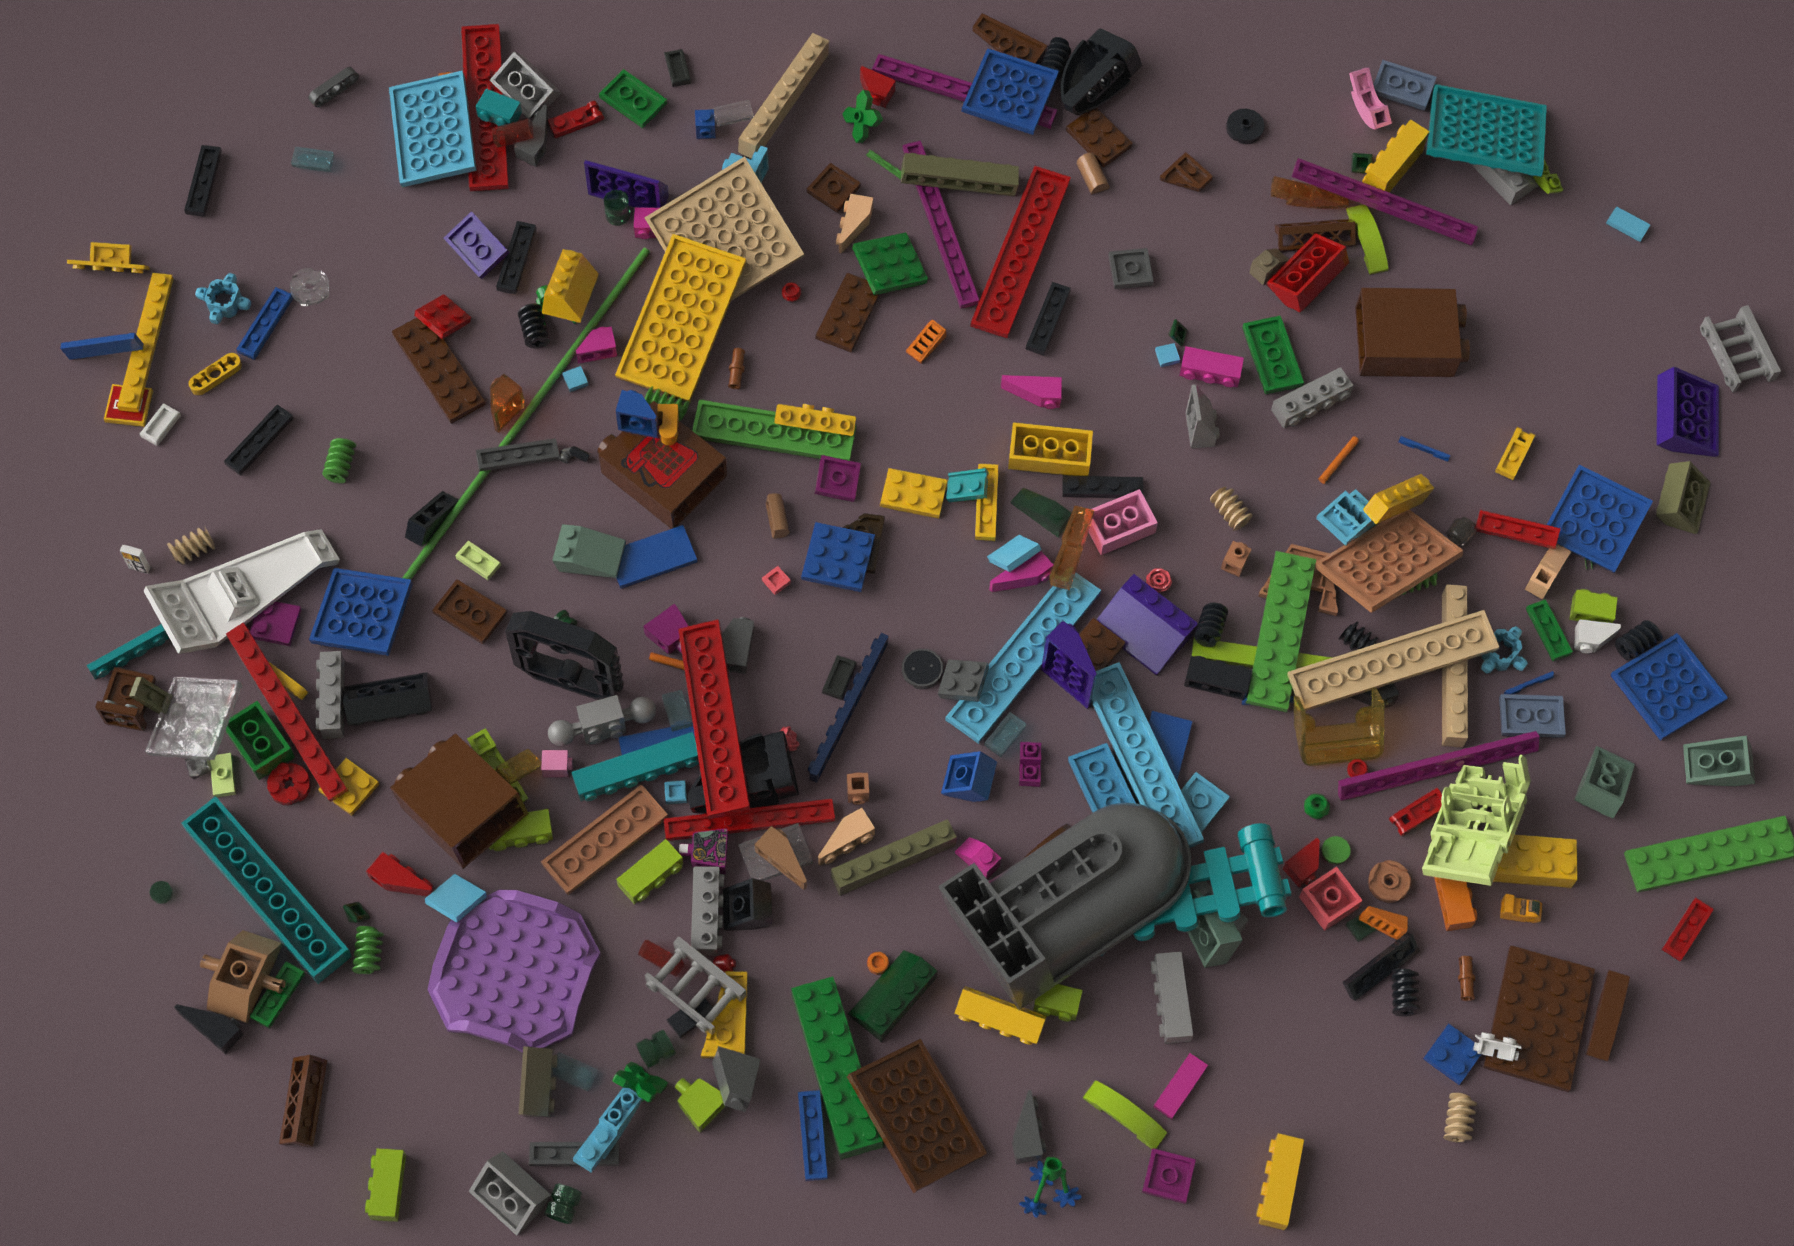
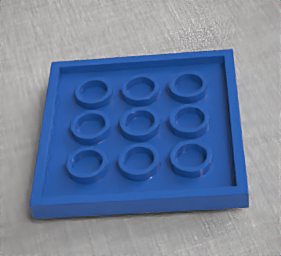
(1010, 91)
(1598, 518)
(361, 611)
(1669, 686)

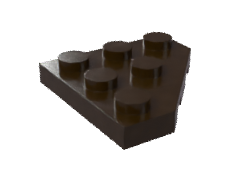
(874, 525)

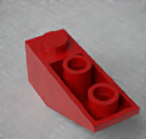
(394, 877)

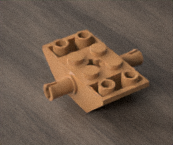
(235, 993)

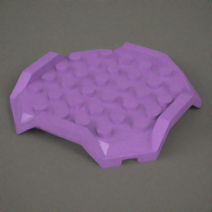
(514, 970)

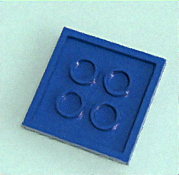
(838, 557)

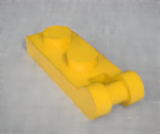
(1514, 453)

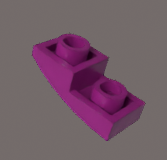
(1030, 764)

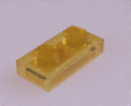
(518, 766)

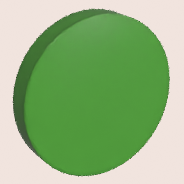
(1335, 850)

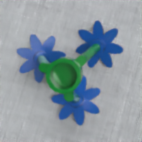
(1047, 1174)

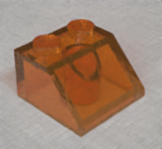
(506, 401)

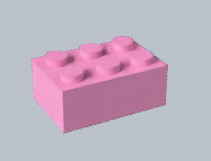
(1122, 522)

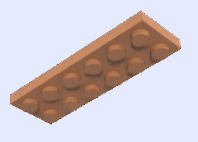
(604, 839)

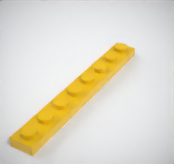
(148, 333)

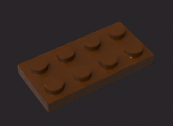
(847, 313)

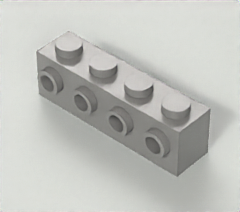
(1312, 398)
(331, 694)
(705, 910)
(1173, 997)

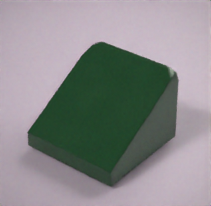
(1360, 162)

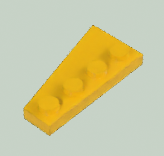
(730, 1023)

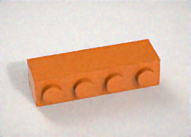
(1455, 903)

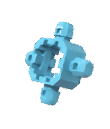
(229, 310)
(1510, 639)

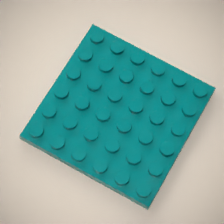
(1487, 130)

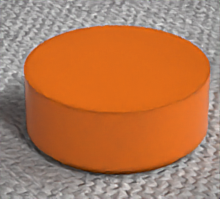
(877, 963)

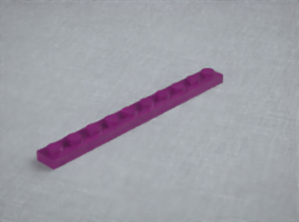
(937, 82)
(1384, 201)
(945, 238)
(1438, 765)

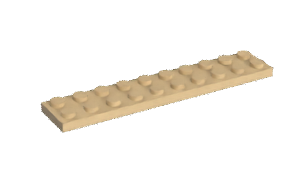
(1393, 660)

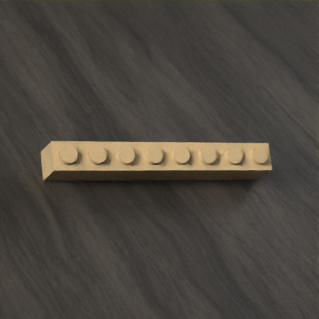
(784, 95)
(1454, 676)

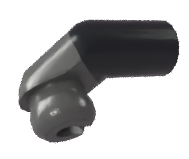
(572, 452)

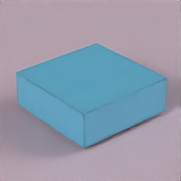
(1167, 355)
(575, 379)
(675, 792)

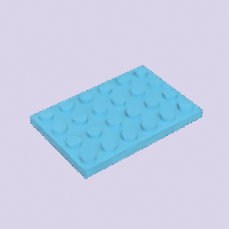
(432, 129)

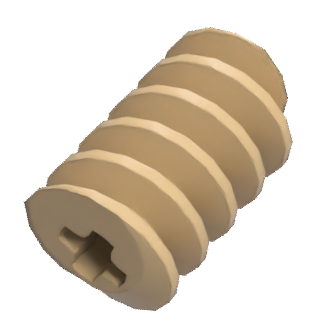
(1230, 509)
(191, 545)
(1459, 1118)

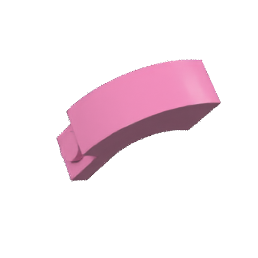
(1369, 106)

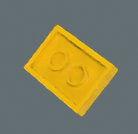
(913, 493)

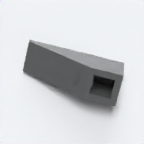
(534, 149)
(1026, 1138)

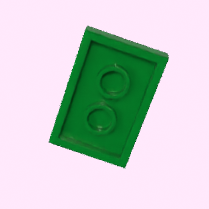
(633, 98)

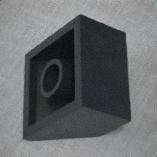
(747, 905)

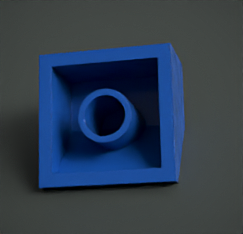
(636, 415)
(969, 776)

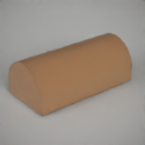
(1092, 173)
(777, 516)

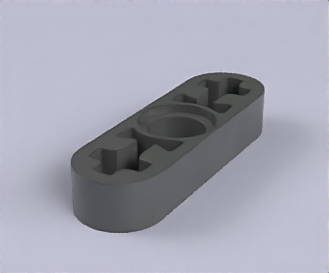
(333, 87)

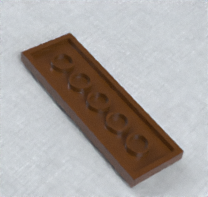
(438, 370)

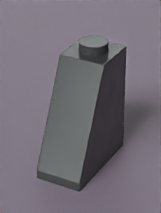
(738, 643)
(735, 1077)

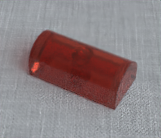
(512, 132)
(658, 956)

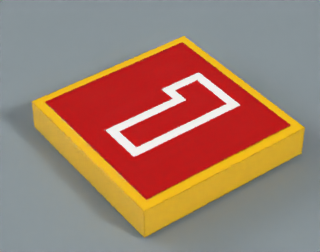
(115, 416)

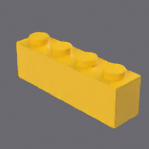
(1398, 498)
(1001, 1015)
(1281, 1181)

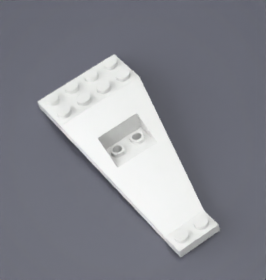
(210, 604)

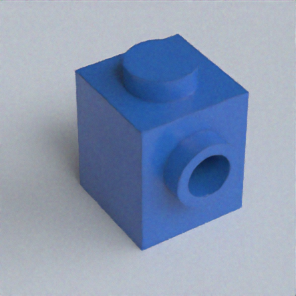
(705, 124)

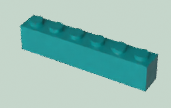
(636, 767)

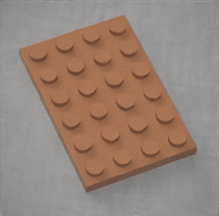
(1389, 560)

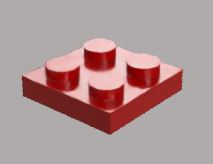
(442, 316)

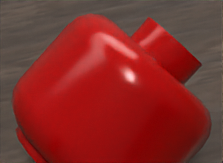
(725, 962)

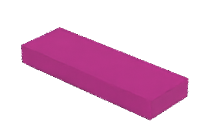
(1180, 1086)

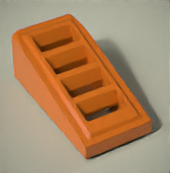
(932, 330)
(1385, 921)

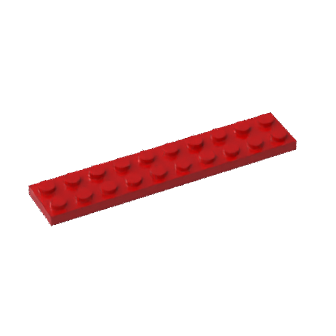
(480, 62)
(1020, 252)
(714, 719)

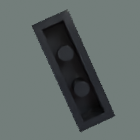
(1218, 677)

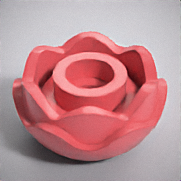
(1163, 576)
(791, 738)

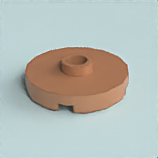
(1396, 874)

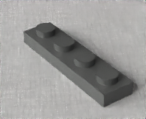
(517, 454)
(563, 1152)

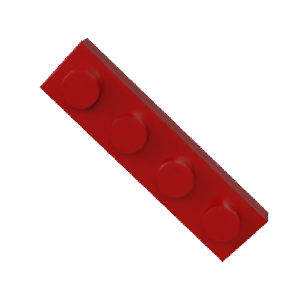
(1517, 529)

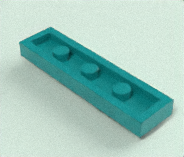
(128, 651)

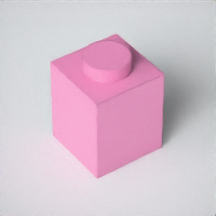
(556, 763)

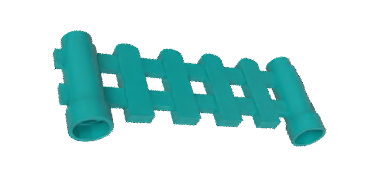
(1266, 891)

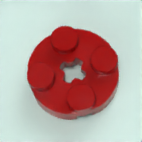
(286, 772)

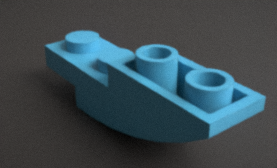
(609, 1129)

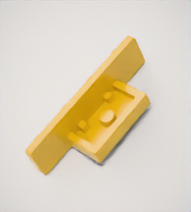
(109, 255)
(815, 419)

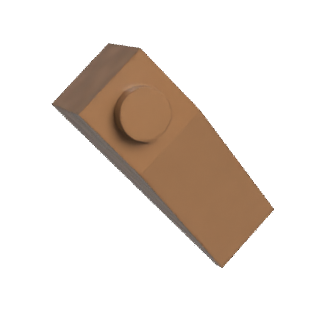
(778, 852)

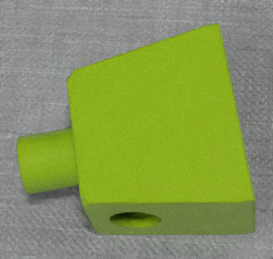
(699, 1102)

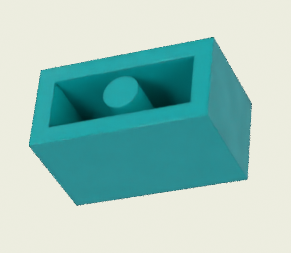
(498, 108)

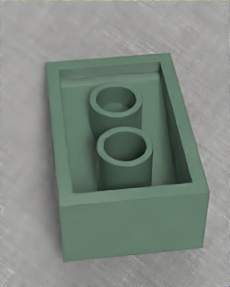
(588, 552)
(1720, 762)
(1605, 782)
(1213, 938)

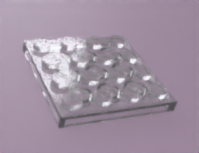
(194, 718)

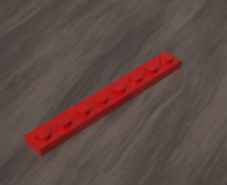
(752, 820)

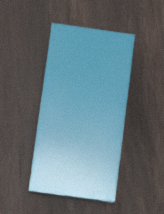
(1628, 224)

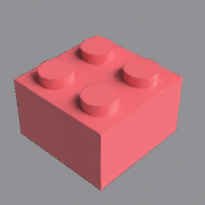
(1330, 898)

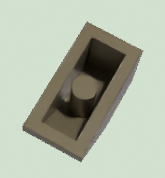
(1267, 265)

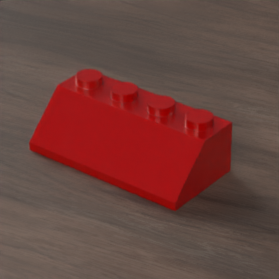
(1308, 272)

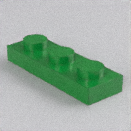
(1549, 630)
(273, 1002)

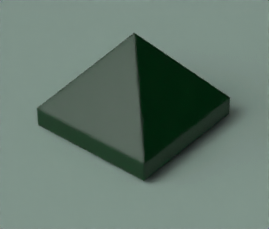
(1178, 332)
(355, 912)

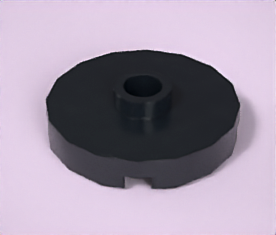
(1245, 133)

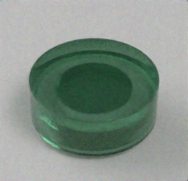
(161, 892)

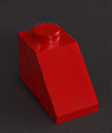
(878, 85)
(1304, 864)

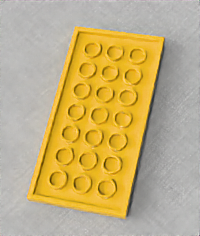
(681, 317)

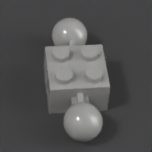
(601, 720)

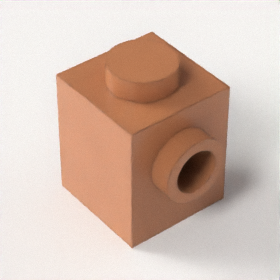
(1236, 558)
(858, 788)

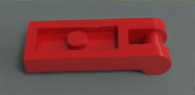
(575, 119)
(1418, 812)

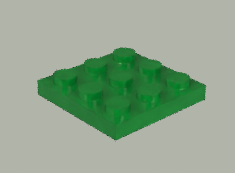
(890, 263)

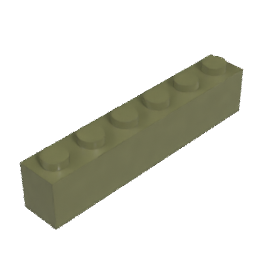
(959, 174)
(893, 857)

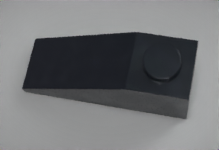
(429, 518)
(214, 1026)

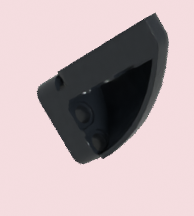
(1097, 71)
(767, 772)

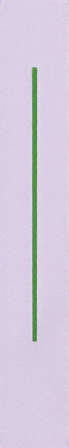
(527, 413)

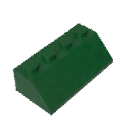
(893, 994)

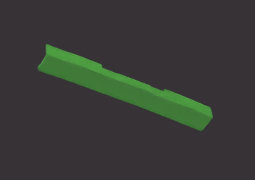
(875, 157)

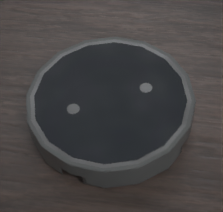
(922, 668)

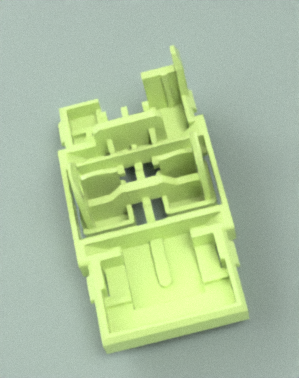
(1457, 846)

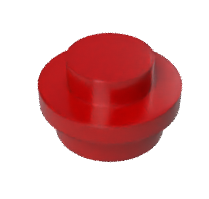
(791, 292)
(1357, 767)

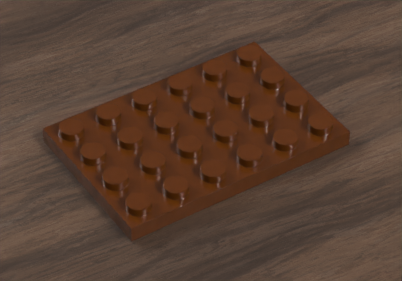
(1545, 1010)
(916, 1115)

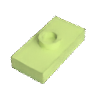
(478, 560)
(223, 775)

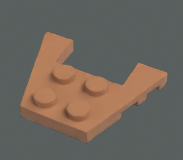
(1319, 581)

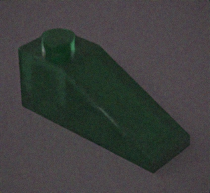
(1042, 510)

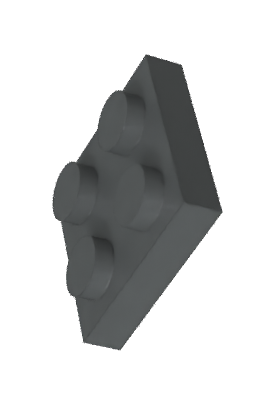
(1130, 268)
(963, 680)

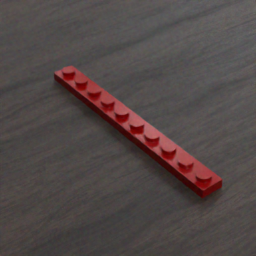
(287, 712)

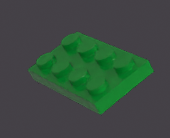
(1273, 355)

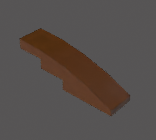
(1608, 1015)

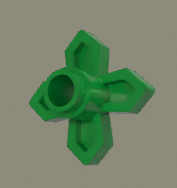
(862, 116)
(639, 1081)

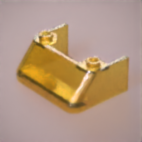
(1341, 741)

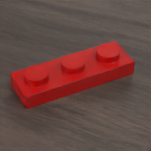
(1687, 929)

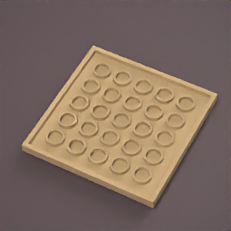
(733, 216)

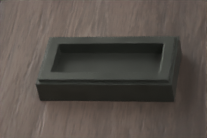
(677, 68)
(839, 677)

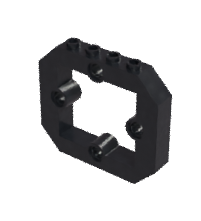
(531, 628)

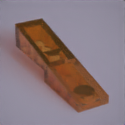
(1071, 548)

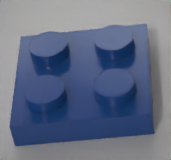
(1452, 1054)

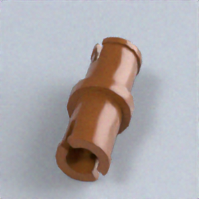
(736, 368)
(1466, 978)

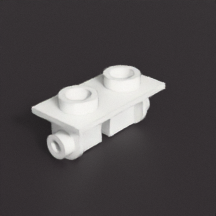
(1505, 1047)

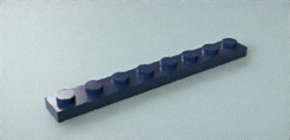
(844, 714)

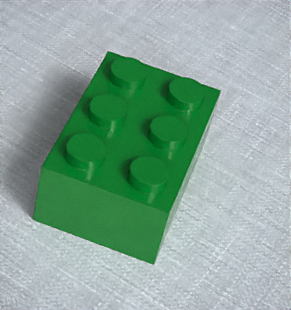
(258, 740)

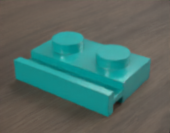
(967, 485)

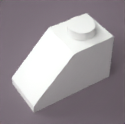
(1593, 635)

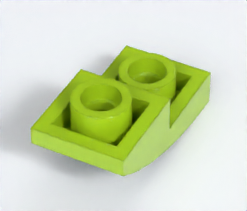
(1548, 182)

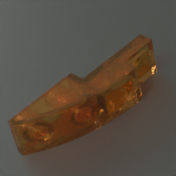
(1306, 195)

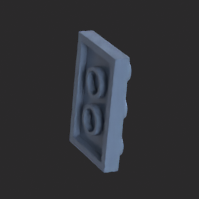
(1404, 85)
(1532, 713)

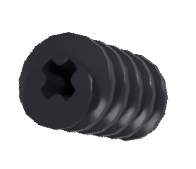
(1057, 55)
(533, 326)
(1211, 624)
(1356, 637)
(1638, 639)
(1404, 992)

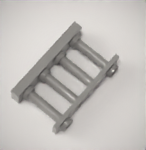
(1753, 336)
(699, 964)

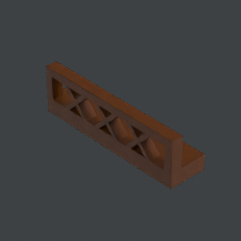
(1312, 227)
(306, 1101)

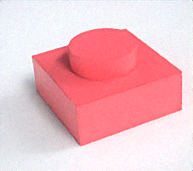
(776, 580)

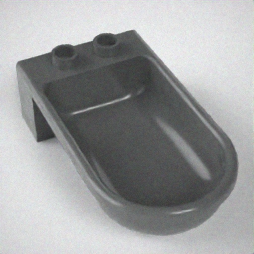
(1071, 897)

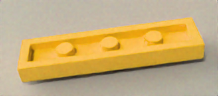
(987, 507)

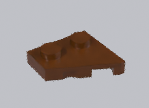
(1187, 174)

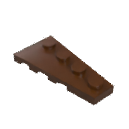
(1009, 40)

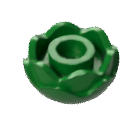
(1316, 812)

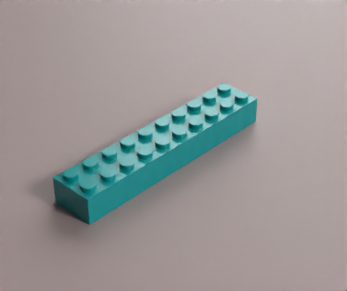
(267, 890)

